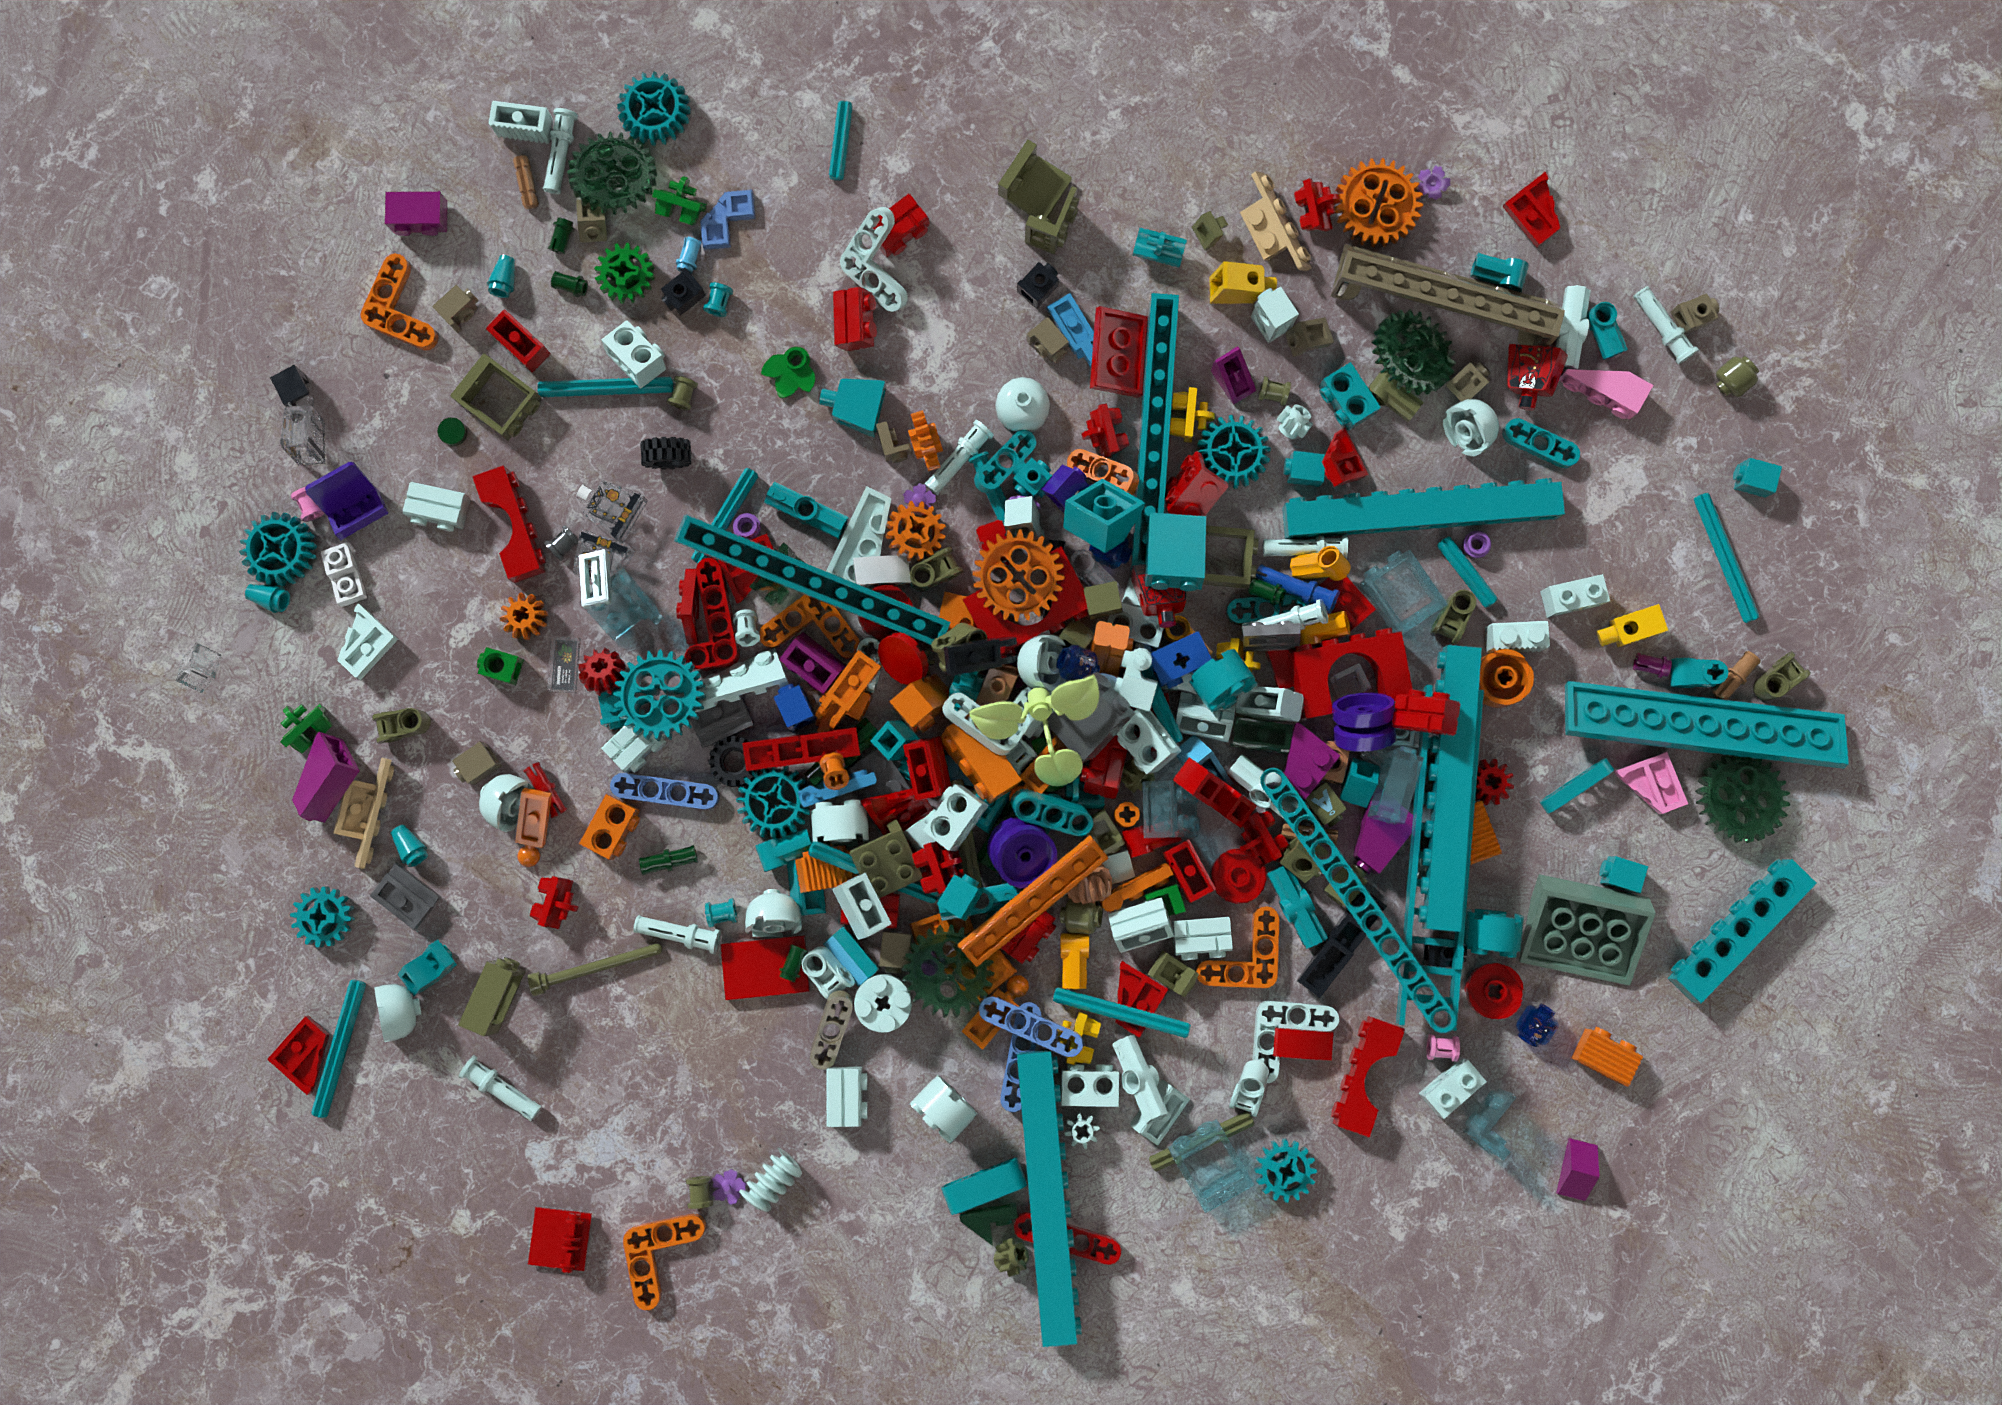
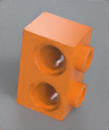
(604, 823)

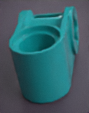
(1693, 672)

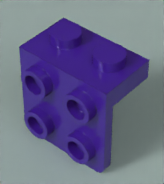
(347, 499)

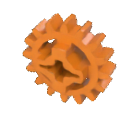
(925, 440)
(920, 540)

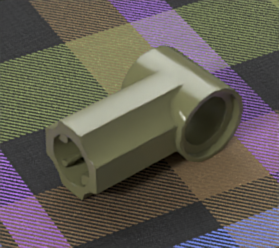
(1396, 399)

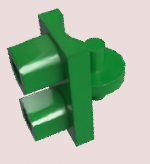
(666, 200)
(296, 737)

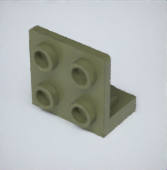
(1033, 182)
(1047, 236)
(887, 861)

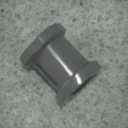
(562, 543)

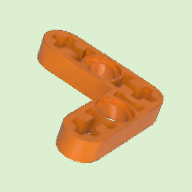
(386, 306)
(1114, 468)
(808, 616)
(1250, 968)
(646, 1253)

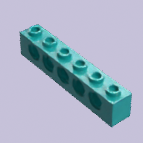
(1795, 886)

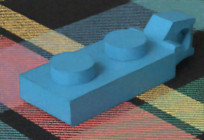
(1073, 326)
(812, 795)

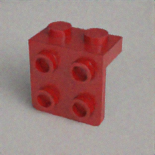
(1193, 488)

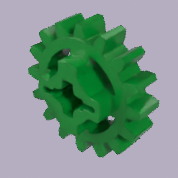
(624, 261)

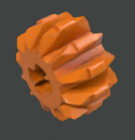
(522, 626)

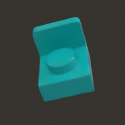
(609, 712)

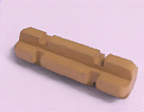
(525, 182)

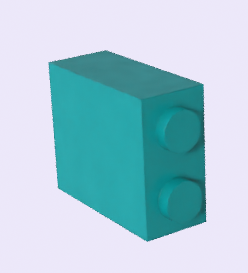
(1175, 551)

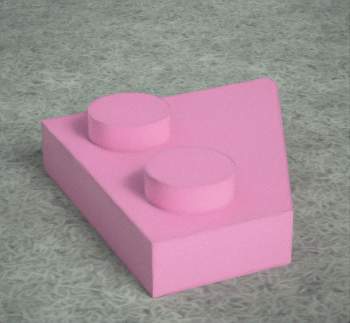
(1655, 783)

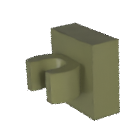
(1209, 229)

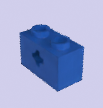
(1163, 660)
(795, 707)

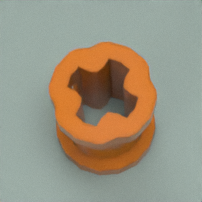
(833, 767)
(1121, 821)

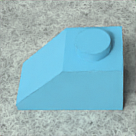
(1204, 756)

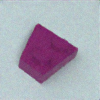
(1307, 760)

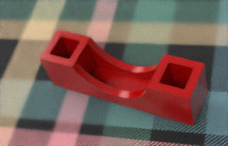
(520, 556)
(1377, 1041)

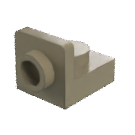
(590, 223)
(1309, 336)
(1469, 381)
(888, 440)

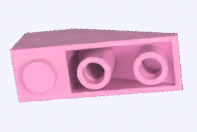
(1616, 390)

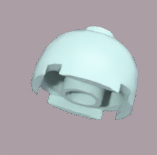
(1022, 405)
(1471, 426)
(1038, 662)
(501, 801)
(772, 914)
(396, 1011)

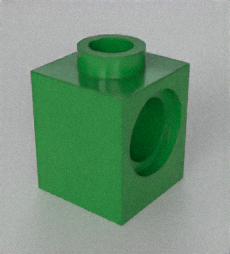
(510, 671)

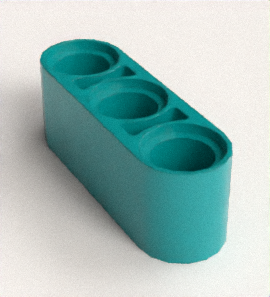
(1061, 821)
(984, 1186)

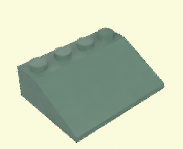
(1586, 929)

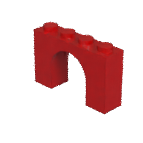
(1070, 604)
(1383, 653)

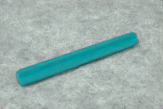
(603, 387)
(1726, 557)
(845, 861)
(1122, 1012)
(338, 1048)

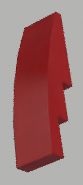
(799, 748)

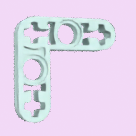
(864, 259)
(968, 725)
(1263, 1027)

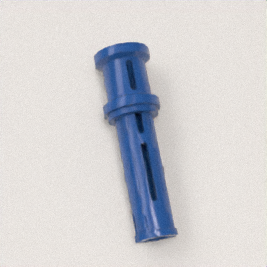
(1307, 591)

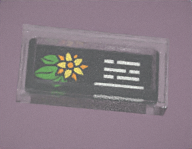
(563, 664)

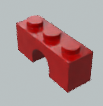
(1214, 792)

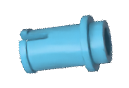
(688, 254)

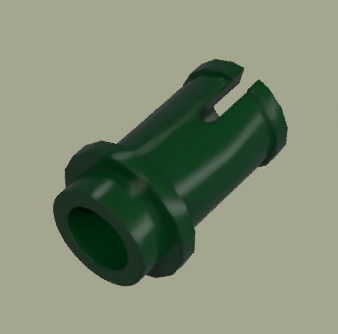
(560, 235)
(568, 283)
(1267, 591)
(793, 963)

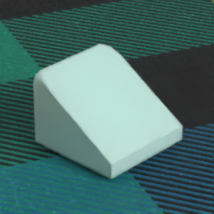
(1120, 866)

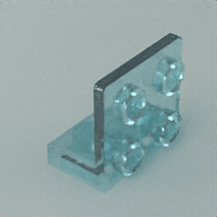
(627, 608)
(1169, 810)
(1481, 1123)

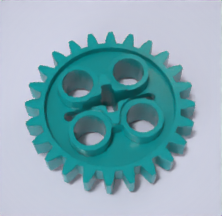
(657, 719)

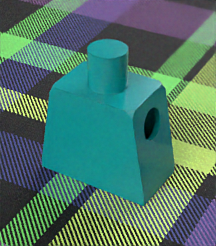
(856, 404)

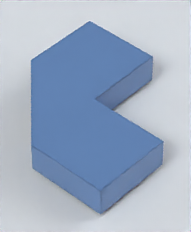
(731, 207)

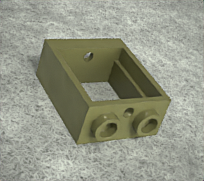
(477, 378)
(1250, 548)
(492, 996)

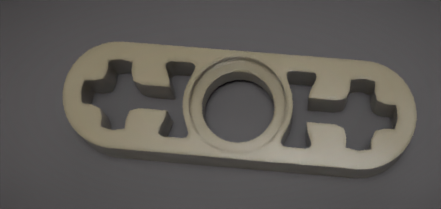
(833, 1041)

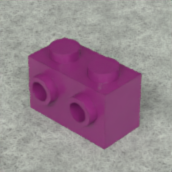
(416, 212)
(812, 662)

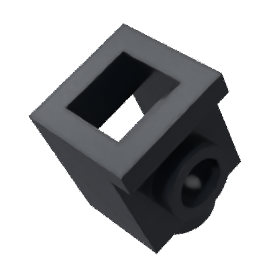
(1035, 292)
(683, 302)
(1434, 955)

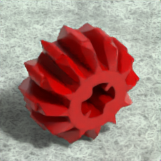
(601, 671)
(1492, 770)

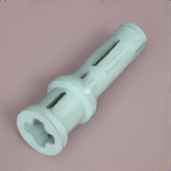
(561, 138)
(1672, 335)
(966, 448)
(1297, 547)
(1304, 615)
(690, 936)
(488, 1081)

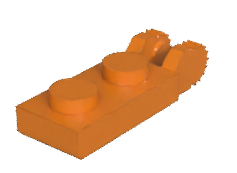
(849, 687)
(1134, 888)

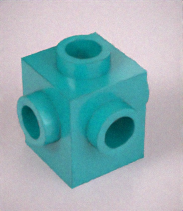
(1028, 488)

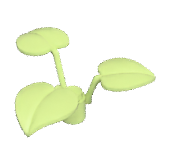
(1075, 699)

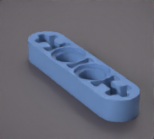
(664, 793)
(1032, 1023)
(1012, 1058)

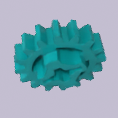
(967, 684)
(320, 927)
(1280, 1181)

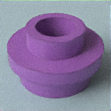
(743, 519)
(1481, 537)

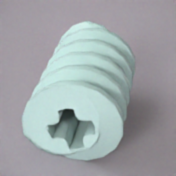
(772, 1182)

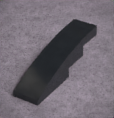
(1337, 949)

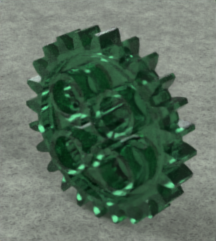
(612, 173)
(1411, 334)
(1723, 812)
(928, 987)

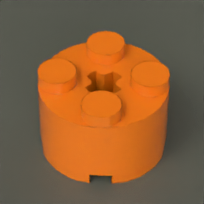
(1514, 669)

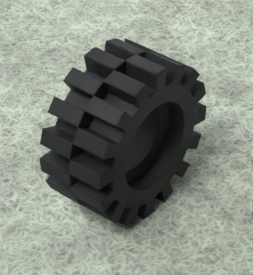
(665, 452)
(717, 762)

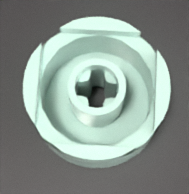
(840, 823)
(867, 1006)
(943, 1108)

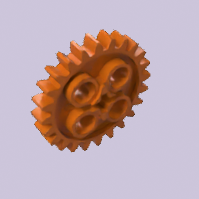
(1401, 211)
(1037, 558)

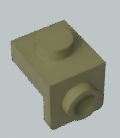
(1106, 833)
(1173, 974)

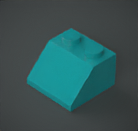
(1102, 514)

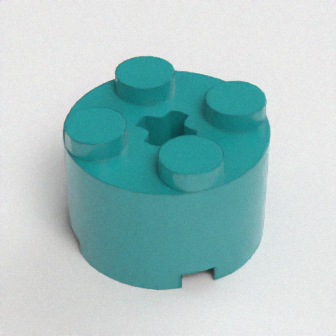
(1222, 681)
(1493, 932)

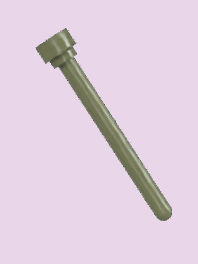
(540, 982)

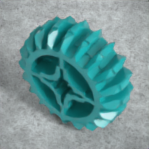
(664, 90)
(1245, 450)
(259, 561)
(770, 813)

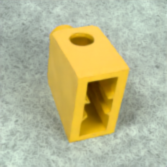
(1239, 283)
(1643, 623)

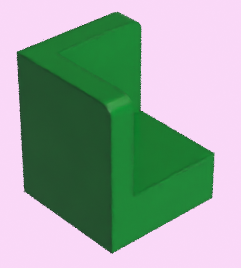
(1171, 898)

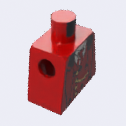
(1534, 372)

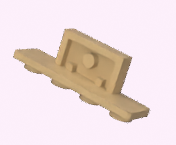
(1270, 225)
(360, 811)

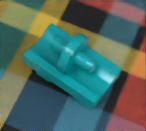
(1159, 247)

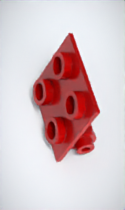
(559, 1239)

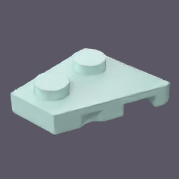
(365, 643)

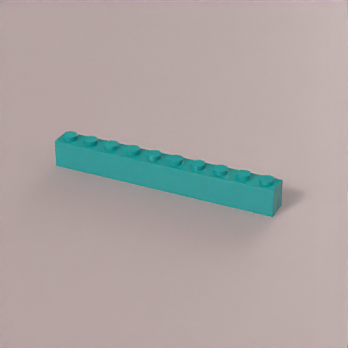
(1155, 415)
(1423, 510)
(809, 580)
(1450, 794)
(1046, 1198)

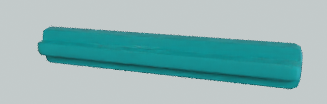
(731, 505)

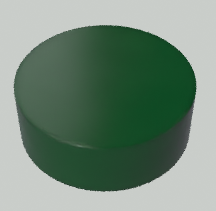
(452, 431)

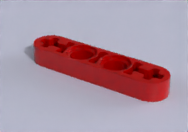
(1099, 1254)

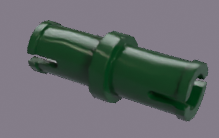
(668, 860)

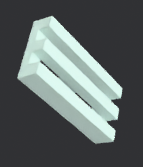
(606, 596)

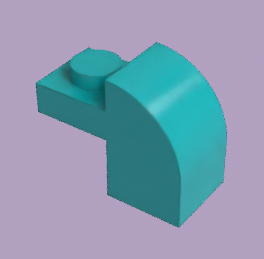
(427, 968)

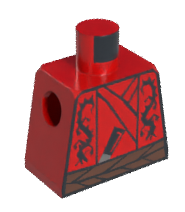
(1157, 602)

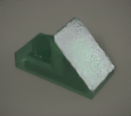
(979, 1219)

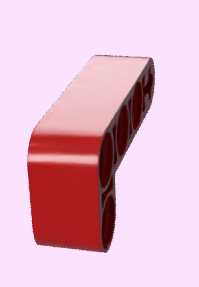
(712, 615)

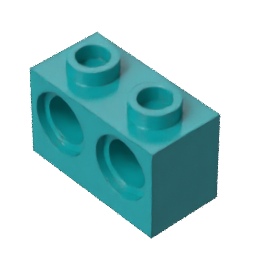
(1355, 393)

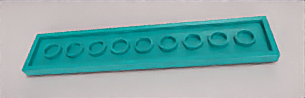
(1706, 724)

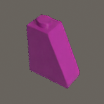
(324, 778)
(1379, 842)

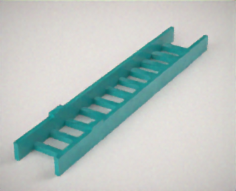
(1458, 951)

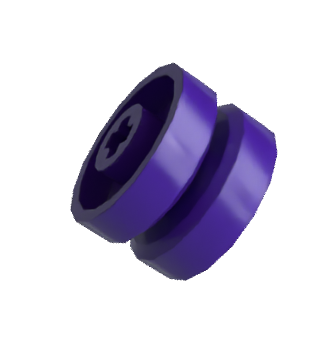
(1364, 722)
(1020, 851)

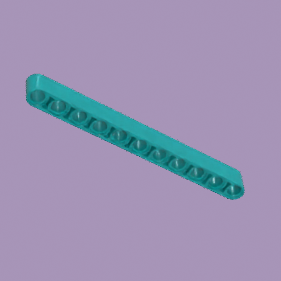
(1361, 912)

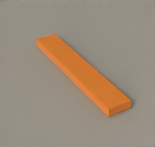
(1033, 901)

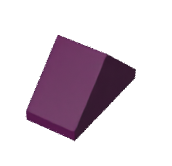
(1233, 375)
(1579, 1169)

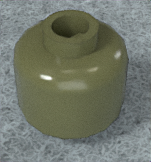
(1737, 376)
(1081, 918)

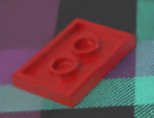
(1119, 352)
(754, 966)

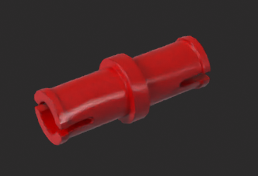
(543, 784)

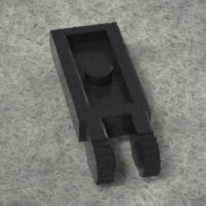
(978, 655)

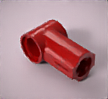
(1138, 845)

